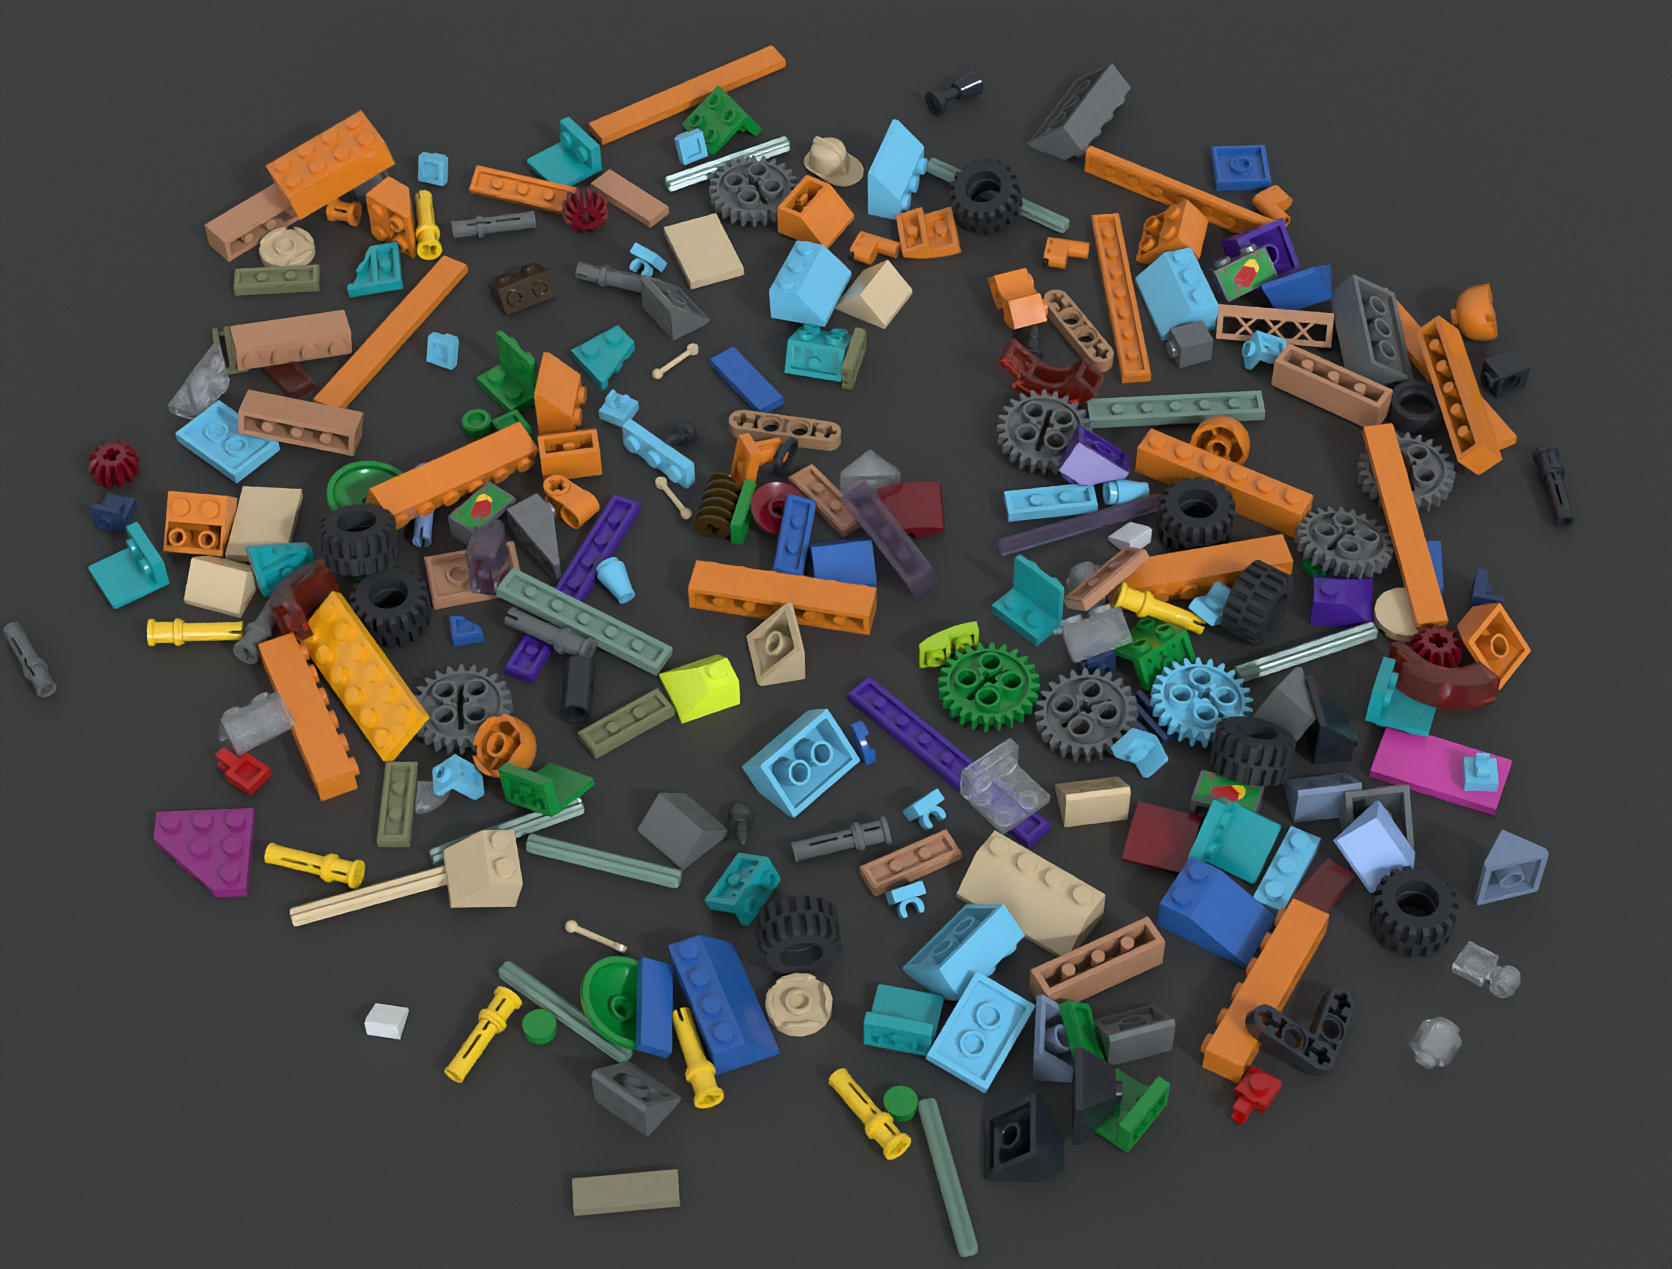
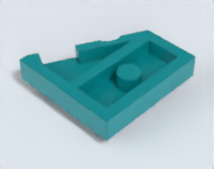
(379, 271)
(604, 355)
(277, 561)

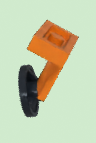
(752, 454)

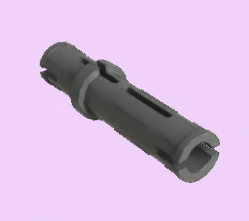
(493, 224)
(608, 277)
(33, 666)

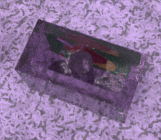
(487, 559)

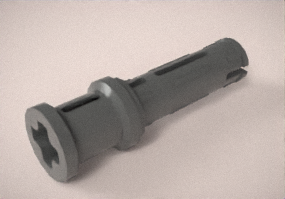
(255, 633)
(563, 639)
(856, 837)

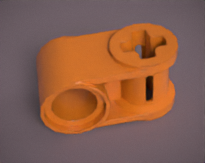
(570, 501)

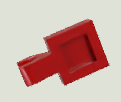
(243, 772)
(1254, 1091)

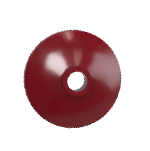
(770, 499)

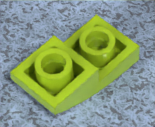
(940, 646)

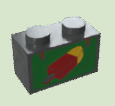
(1242, 273)
(484, 508)
(1214, 785)

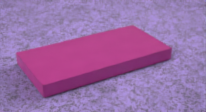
(1434, 768)

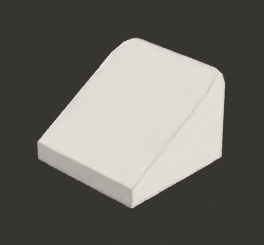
(1131, 536)
(386, 1021)

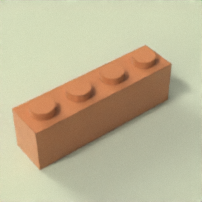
(249, 222)
(291, 339)
(1331, 387)
(300, 422)
(1099, 963)

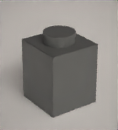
(1190, 344)

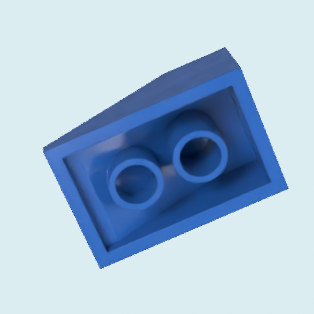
(1215, 913)

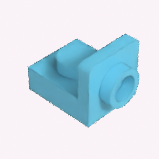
(1262, 347)
(1211, 606)
(1142, 750)
(458, 775)

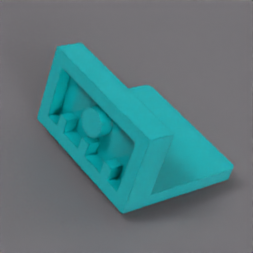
(570, 159)
(817, 352)
(131, 571)
(1032, 603)
(1394, 709)
(1235, 839)
(903, 1020)

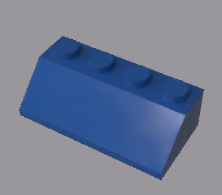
(721, 1003)

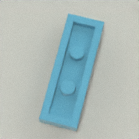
(658, 454)
(1050, 502)
(1287, 869)

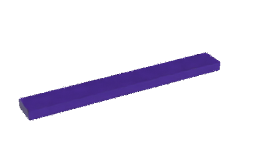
(577, 580)
(929, 746)

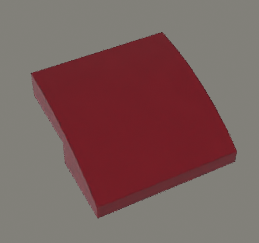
(915, 507)
(1161, 838)

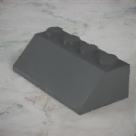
(1081, 113)
(1370, 332)

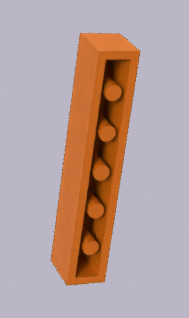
(1458, 395)
(455, 474)
(1254, 493)
(1196, 570)
(764, 592)
(315, 726)
(1268, 982)

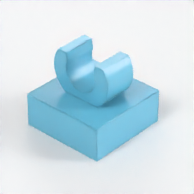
(690, 146)
(433, 168)
(646, 258)
(443, 350)
(618, 408)
(1480, 773)
(924, 807)
(907, 895)

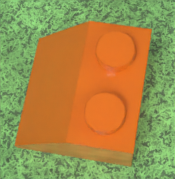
(558, 396)

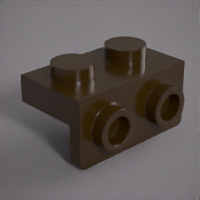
(523, 288)

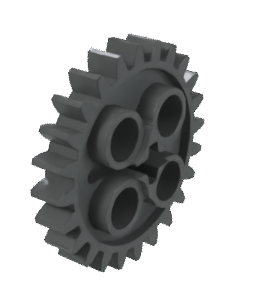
(751, 190)
(1017, 424)
(1428, 471)
(1344, 542)
(440, 699)
(1085, 714)

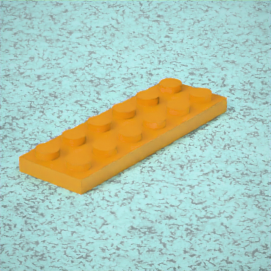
(363, 678)

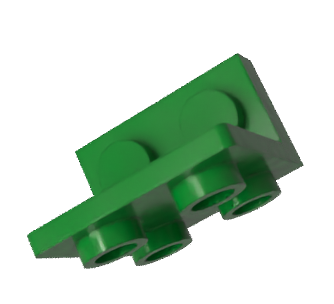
(719, 120)
(514, 379)
(1155, 647)
(543, 791)
(1136, 1111)

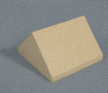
(876, 295)
(220, 585)
(777, 648)
(1093, 801)

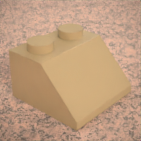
(484, 870)

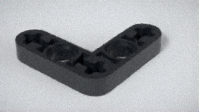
(1308, 1041)

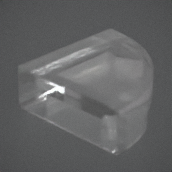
(426, 799)

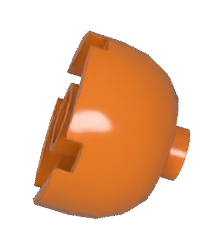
(1475, 313)
(1223, 437)
(504, 741)

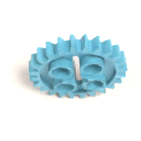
(1196, 698)

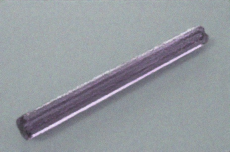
(1078, 525)

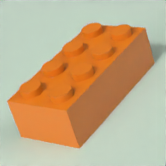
(330, 164)

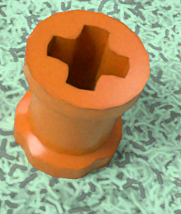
(335, 208)

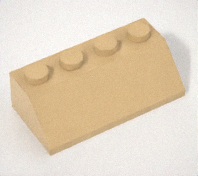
(1042, 898)

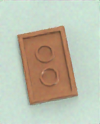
(450, 578)

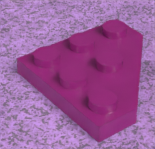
(210, 846)

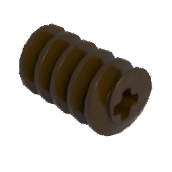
(717, 506)

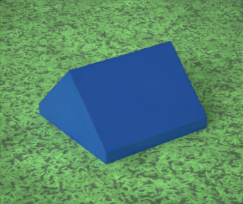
(1300, 288)
(844, 561)

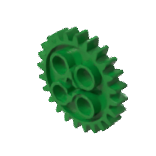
(988, 686)

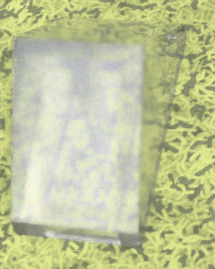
(870, 468)

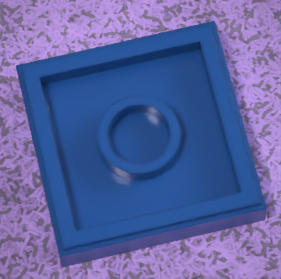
(1240, 167)

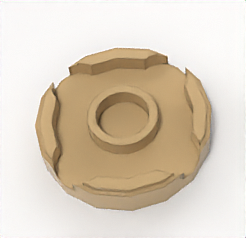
(286, 247)
(1394, 615)
(798, 1004)

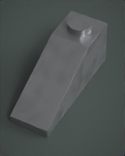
(535, 528)

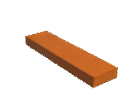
(519, 189)

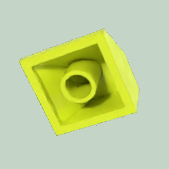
(701, 687)

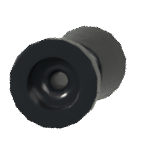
(964, 87)

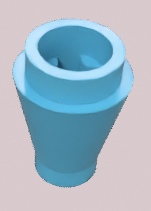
(1123, 491)
(615, 578)

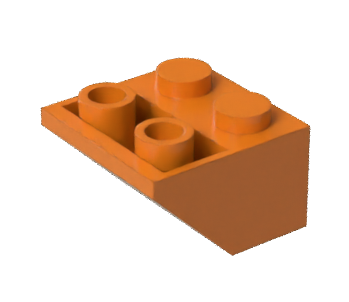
(813, 213)
(392, 215)
(1172, 230)
(570, 453)
(198, 523)

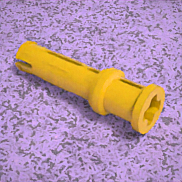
(427, 232)
(1145, 604)
(179, 631)
(329, 867)
(491, 1021)
(699, 1070)
(877, 1124)

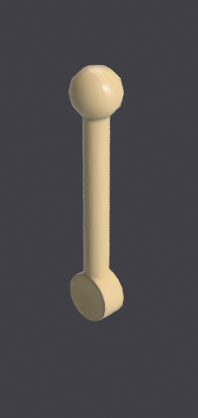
(692, 349)
(661, 483)
(572, 926)

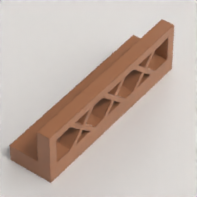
(1275, 315)

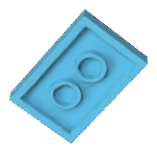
(217, 441)
(980, 1032)

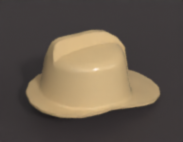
(833, 163)

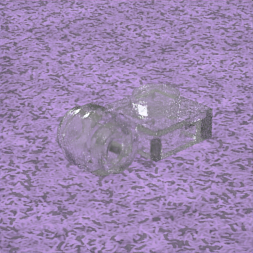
(1480, 964)

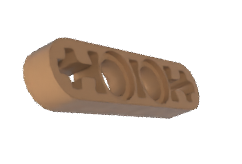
(1082, 328)
(785, 426)

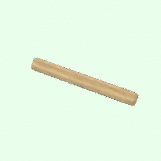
(368, 896)

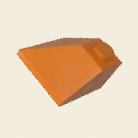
(1493, 639)

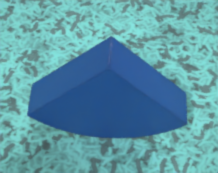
(464, 631)
(859, 742)

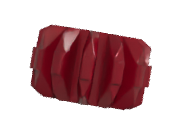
(585, 209)
(114, 464)
(1438, 646)

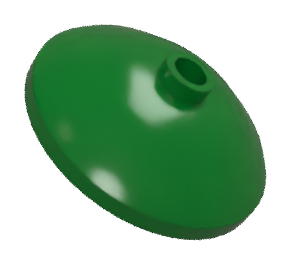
(353, 481)
(610, 999)

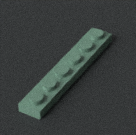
(1174, 409)
(585, 621)

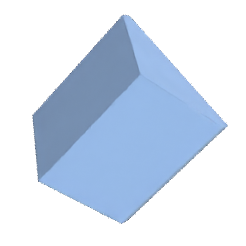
(1375, 846)

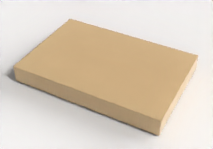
(703, 251)
(263, 518)

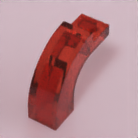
(1077, 381)
(300, 594)
(1443, 687)

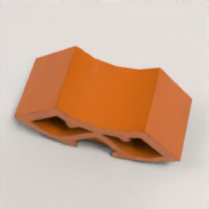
(1018, 298)

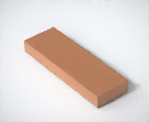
(630, 198)
(829, 503)
(1106, 578)
(910, 862)

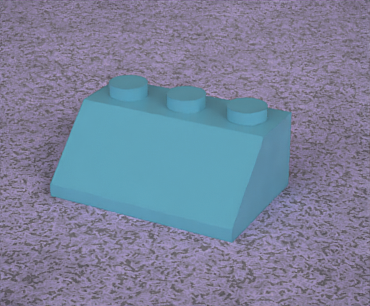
(895, 172)
(808, 285)
(1177, 292)
(801, 762)
(966, 944)

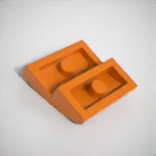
(928, 234)

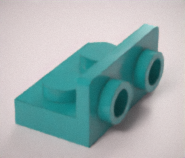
(744, 887)

